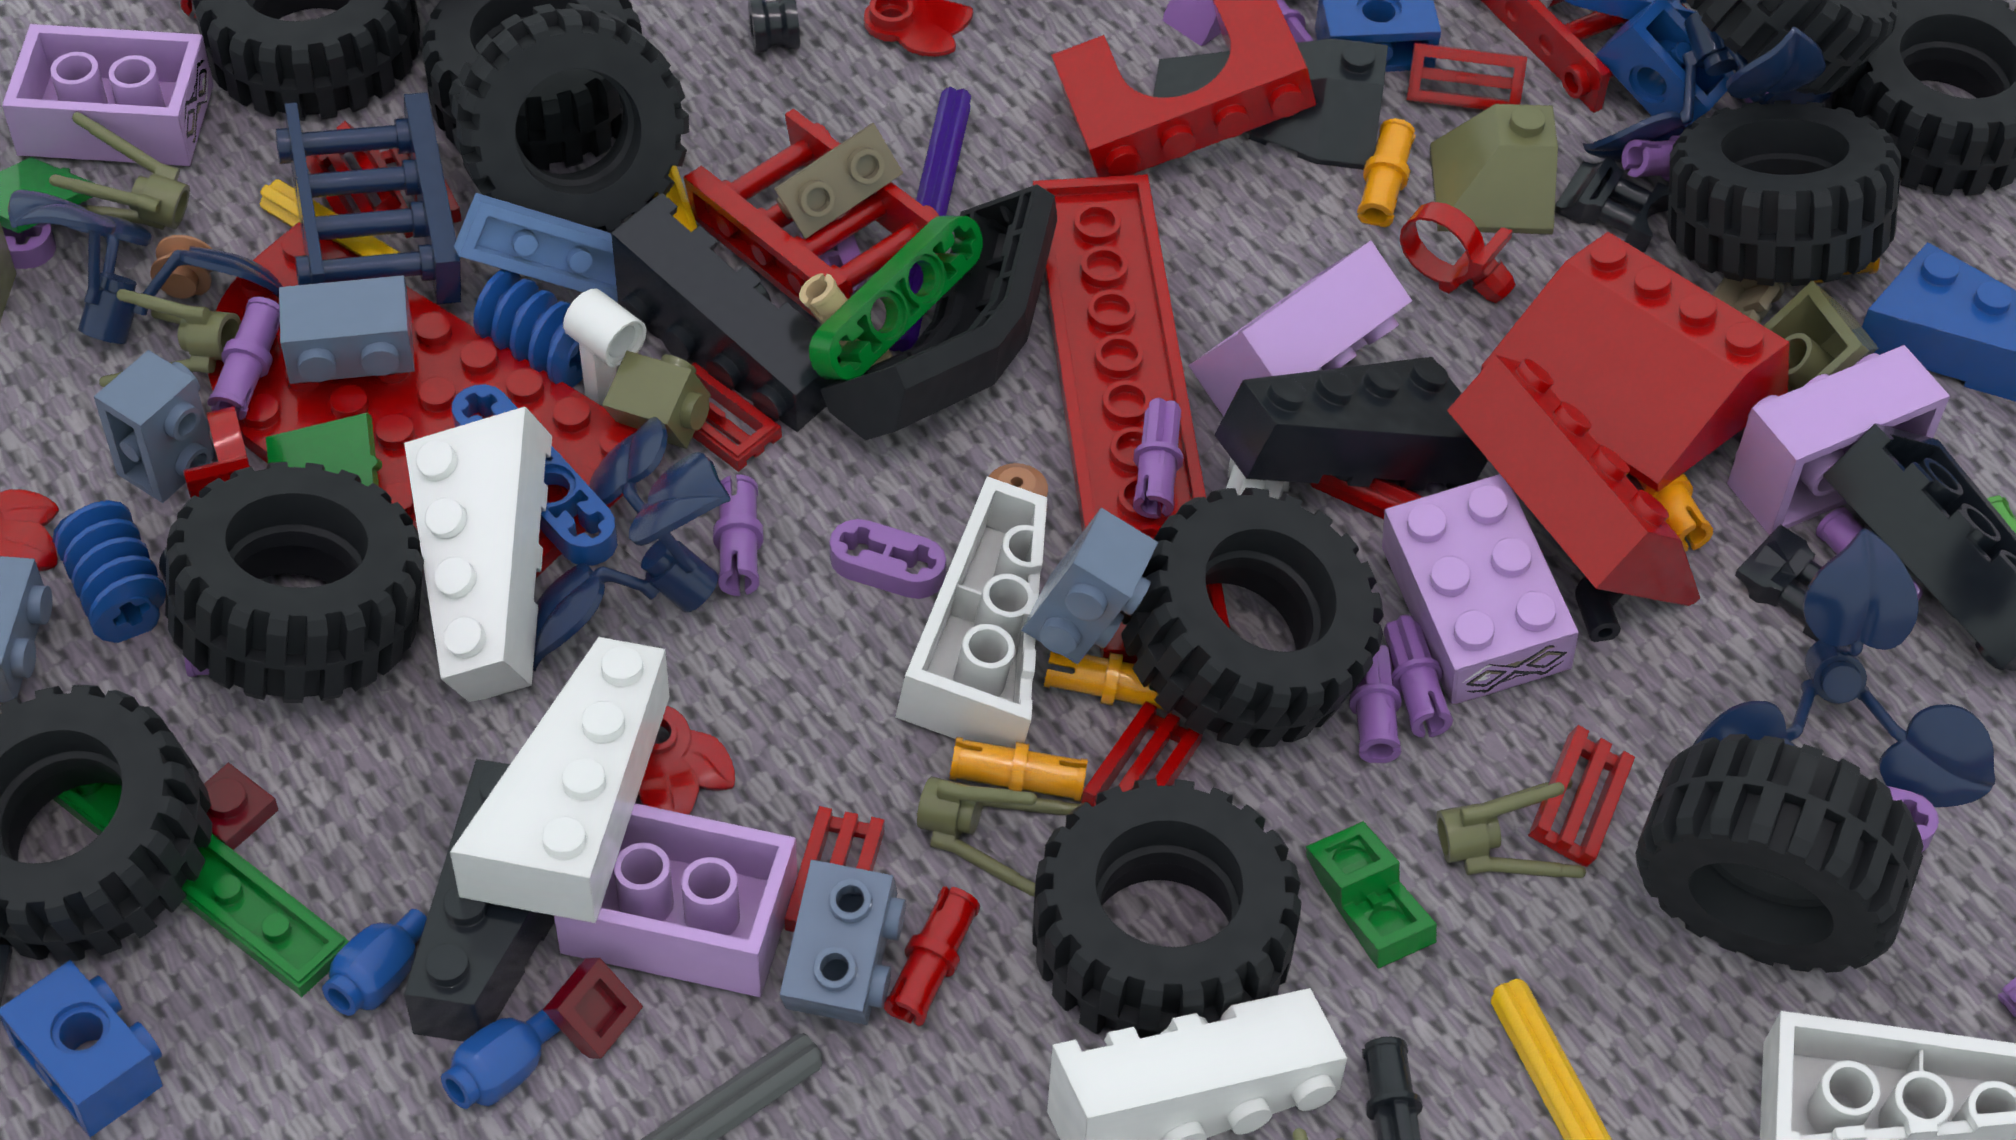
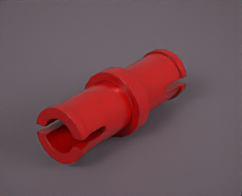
(932, 955)

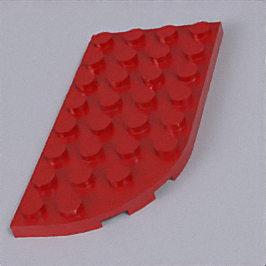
(418, 402)

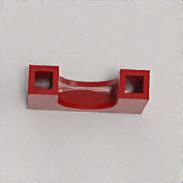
(1138, 131)

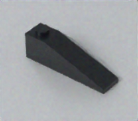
(1347, 93)

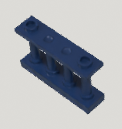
(419, 176)

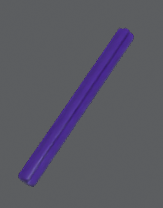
(938, 177)

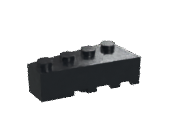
(716, 314)
(1352, 426)
(1939, 529)
(469, 948)

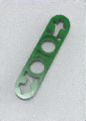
(893, 289)

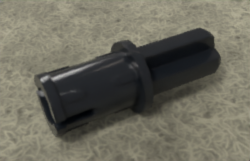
(1391, 1090)

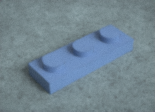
(537, 245)

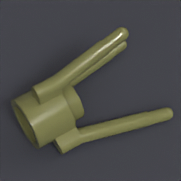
(153, 200)
(199, 330)
(956, 808)
(1474, 829)

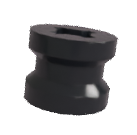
(773, 24)

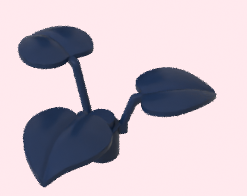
(1779, 72)
(103, 313)
(670, 567)
(1872, 601)

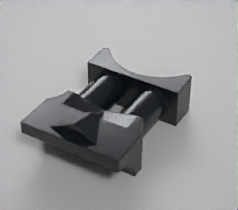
(1589, 200)
(1776, 569)

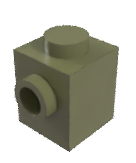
(660, 390)

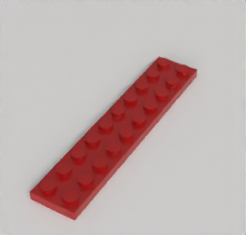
(1115, 349)

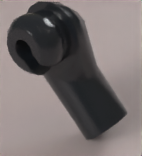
(1597, 610)

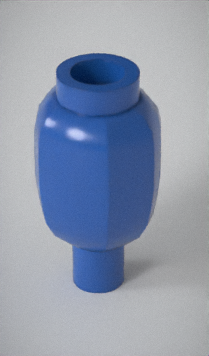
(373, 964)
(496, 1060)

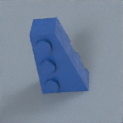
(1950, 321)

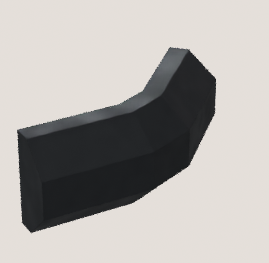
(973, 328)

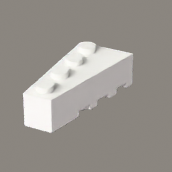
(478, 532)
(973, 647)
(568, 795)
(1198, 1074)
(1883, 1083)

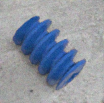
(528, 325)
(110, 570)

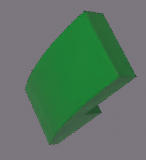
(1368, 893)

